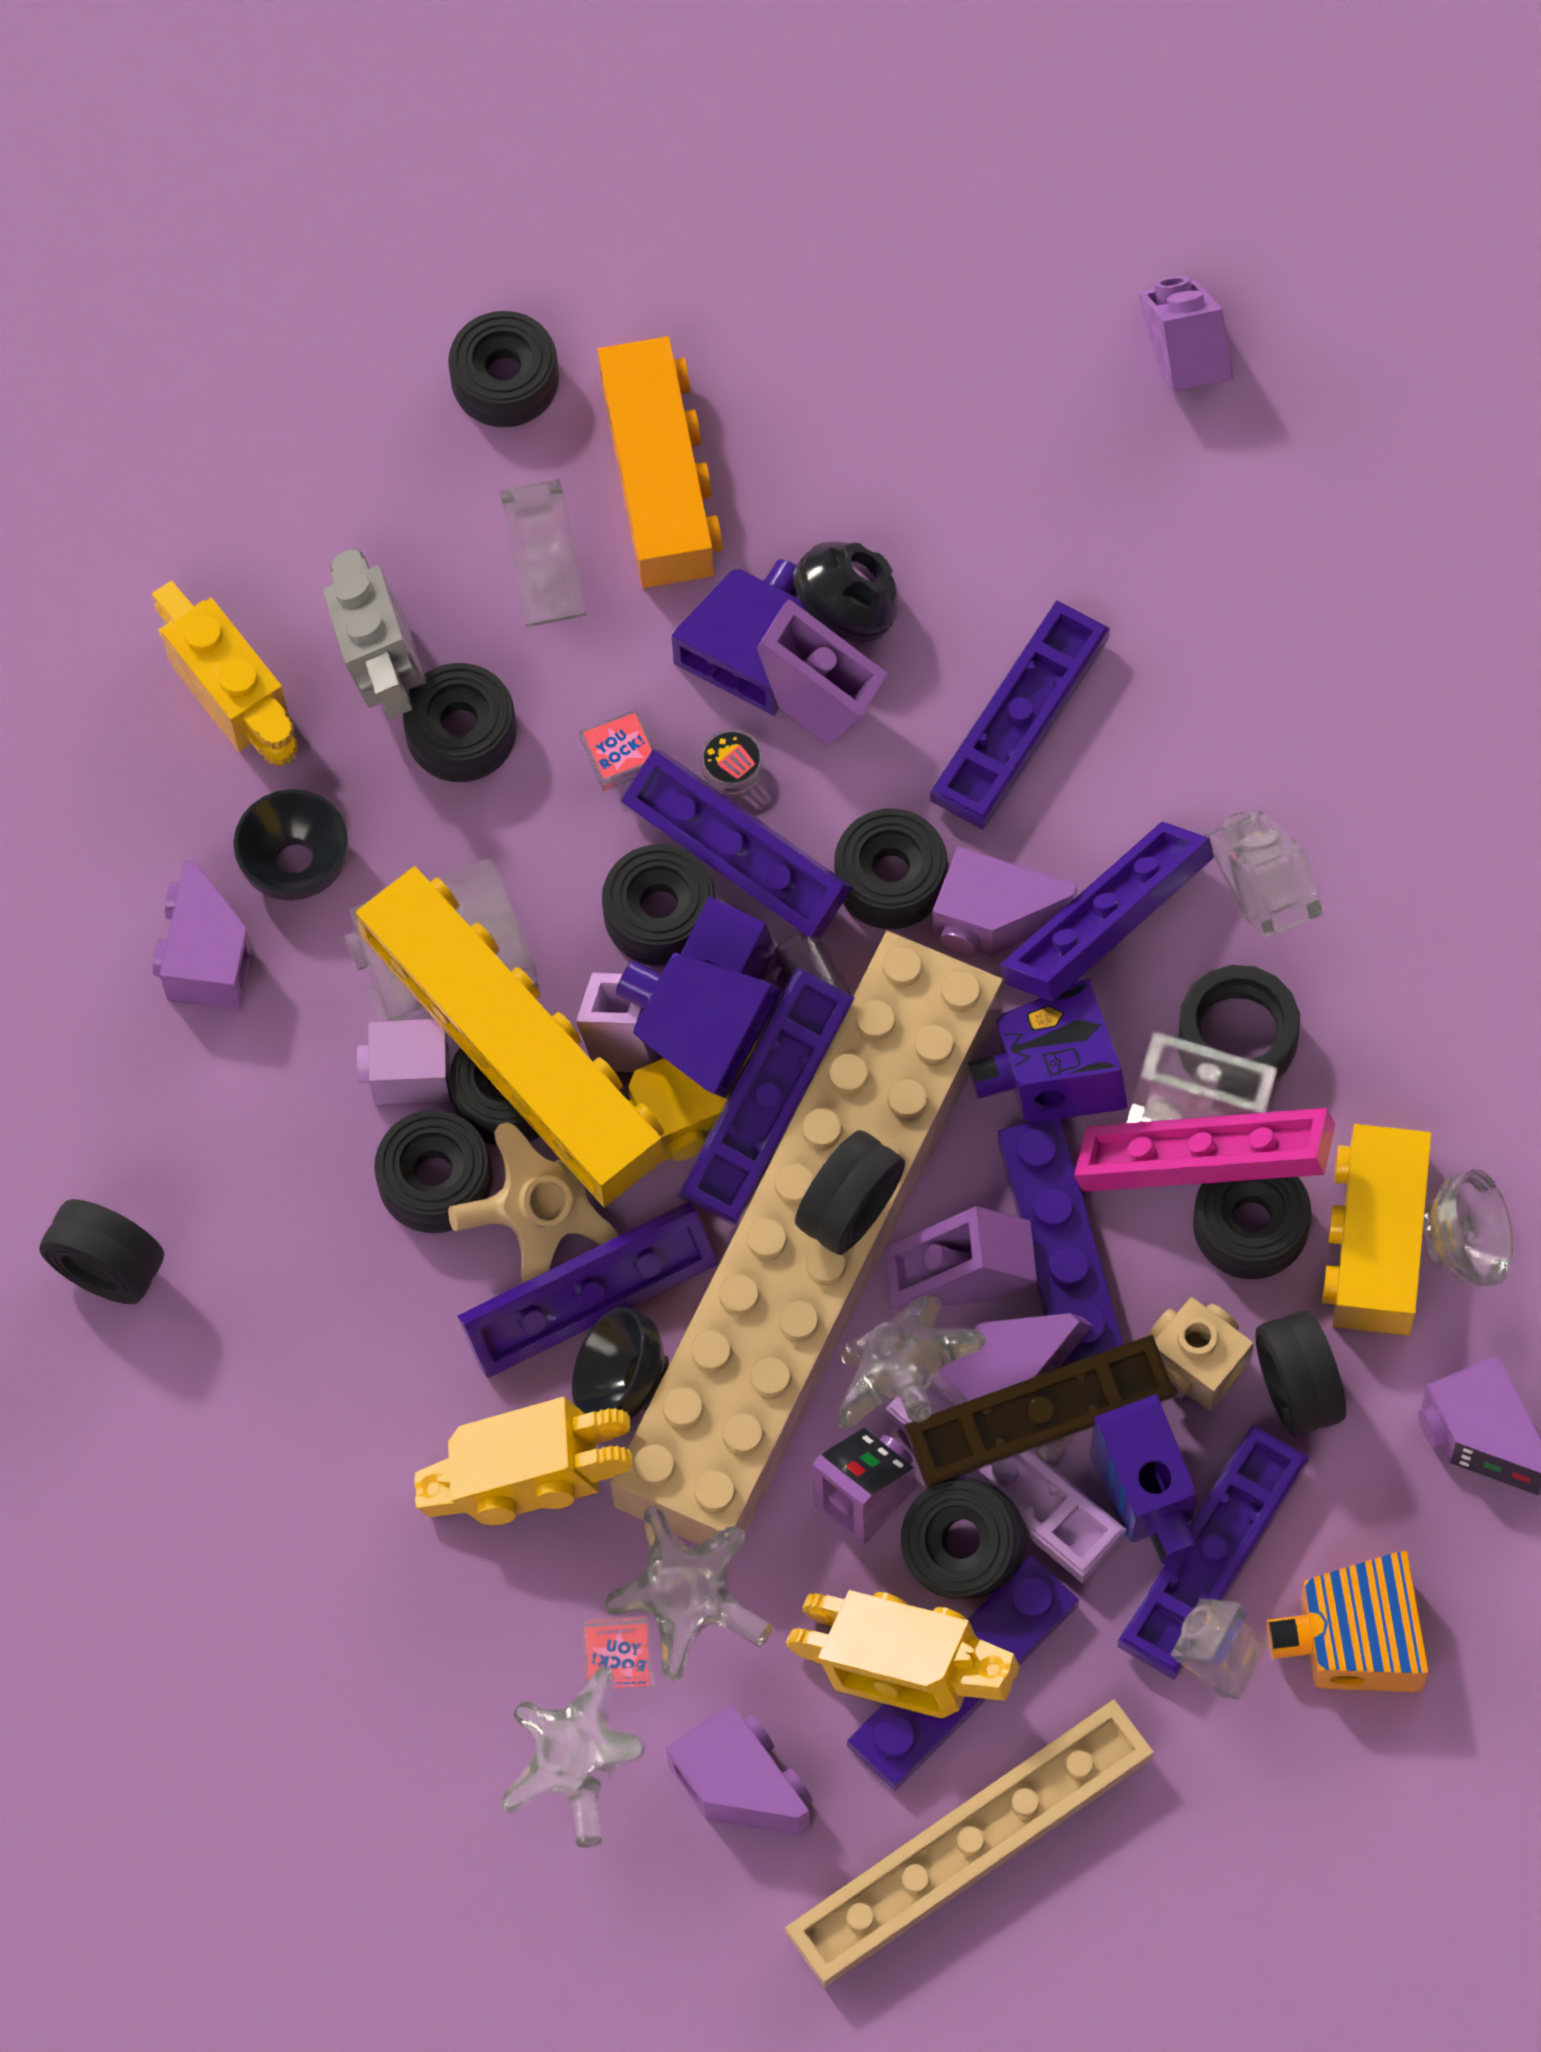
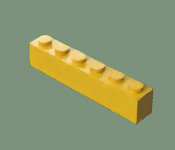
(511, 1035)

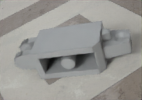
(372, 633)

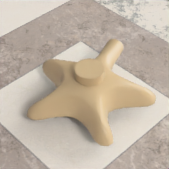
(537, 1202)

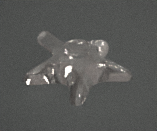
(902, 1361)
(687, 1591)
(573, 1755)

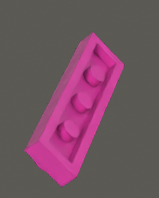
(1205, 1150)

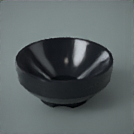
(841, 597)
(288, 820)
(619, 1364)

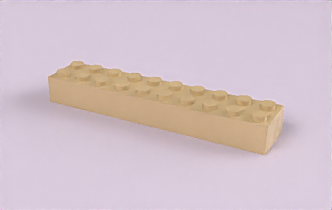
(778, 1292)

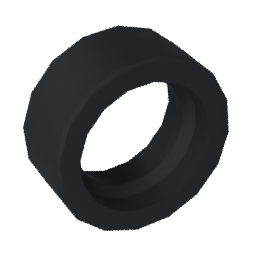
(1250, 984)

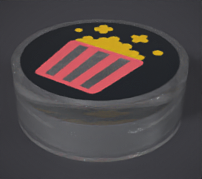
(732, 761)

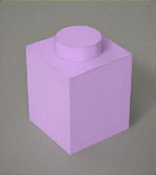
(608, 1026)
(405, 1062)

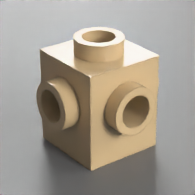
(1202, 1351)

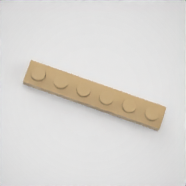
(969, 1843)

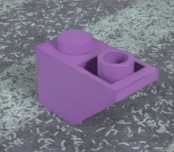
(1186, 333)
(206, 945)
(735, 1779)

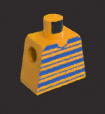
(1357, 1628)

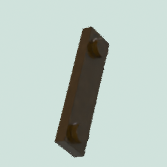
(1036, 1411)

